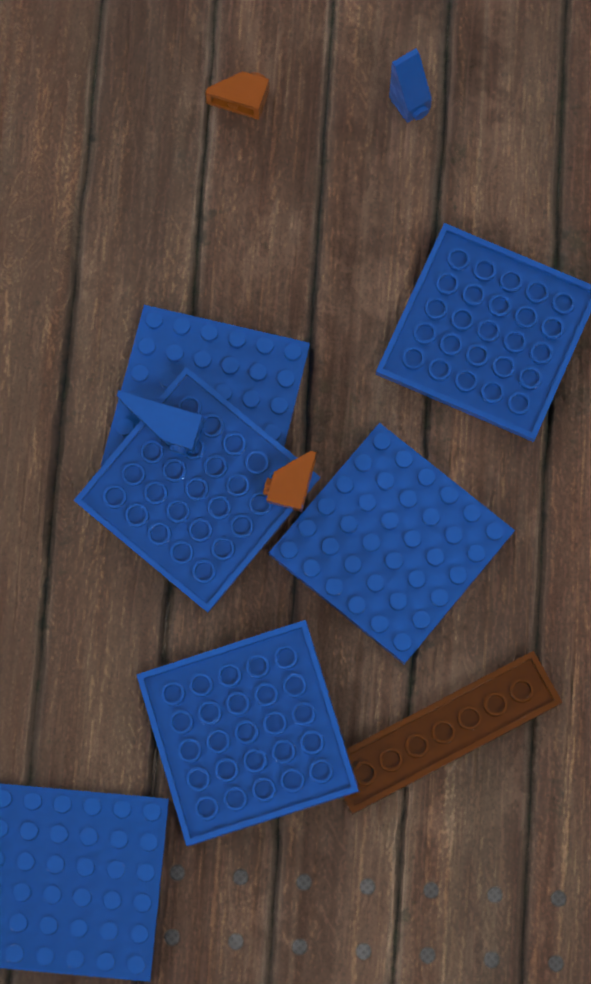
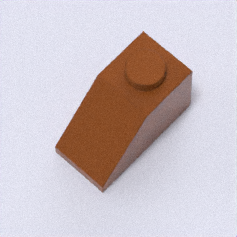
(240, 93)
(291, 483)

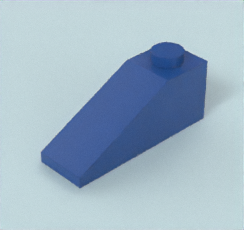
(410, 87)
(170, 424)

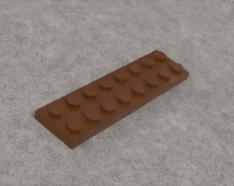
(449, 729)

